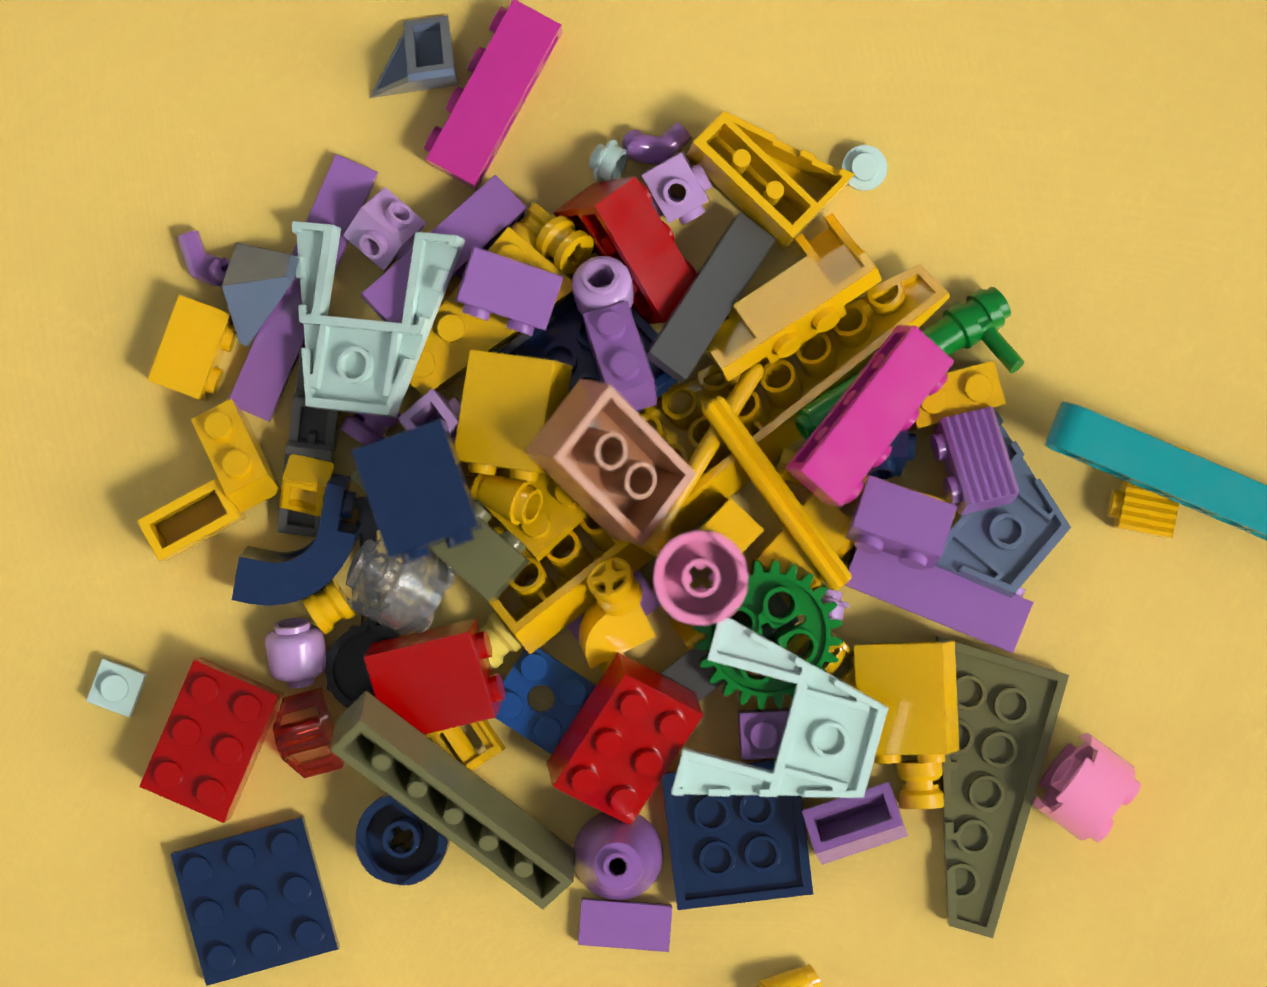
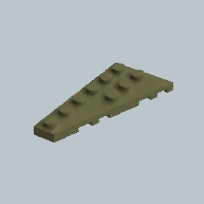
(990, 784)

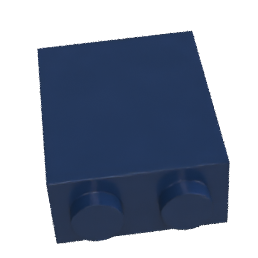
(418, 491)

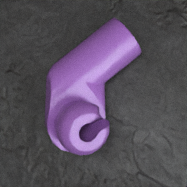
(655, 149)
(199, 263)

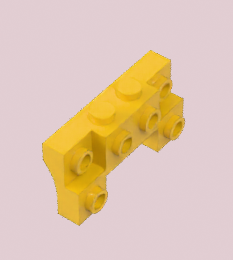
(795, 303)

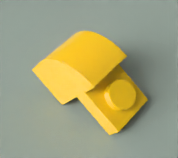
(606, 635)

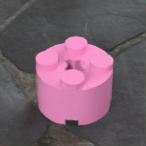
(727, 576)
(1087, 788)

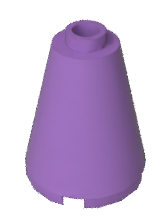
(609, 838)

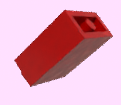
(437, 676)

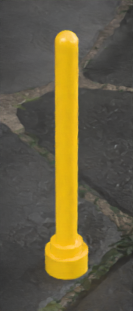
(703, 456)

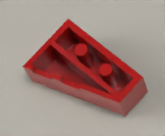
(629, 229)

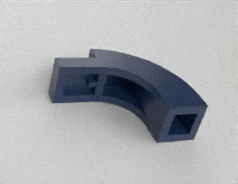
(287, 577)

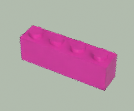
(494, 93)
(870, 416)

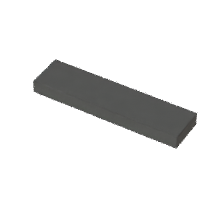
(710, 297)

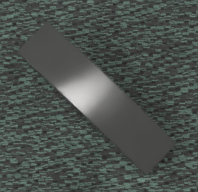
(311, 435)

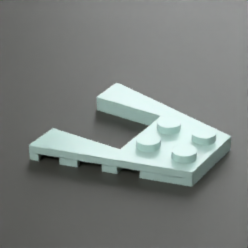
(360, 361)
(825, 739)

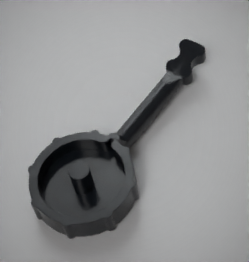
(345, 665)

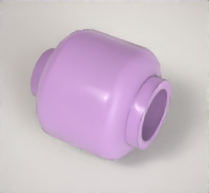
(601, 283)
(295, 652)

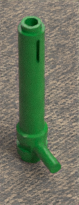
(959, 328)

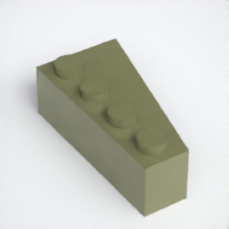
(486, 562)

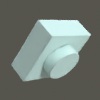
(116, 687)

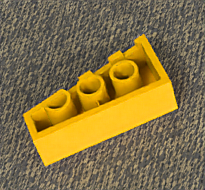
(457, 333)

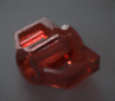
(306, 734)

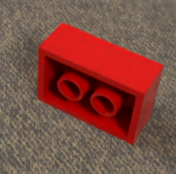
(211, 739)
(624, 739)

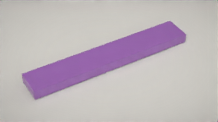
(282, 335)

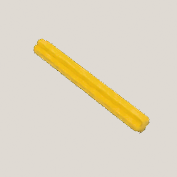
(776, 492)

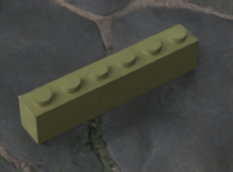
(453, 800)

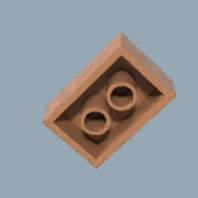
(611, 461)

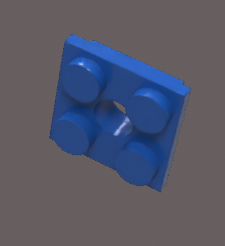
(570, 694)

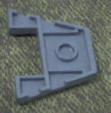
(1008, 541)

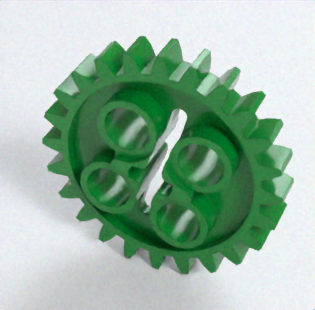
(803, 601)

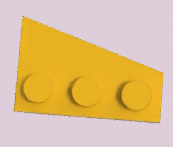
(765, 176)

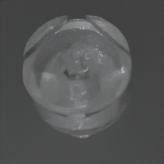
(397, 593)

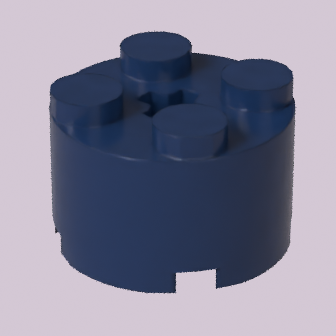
(398, 862)

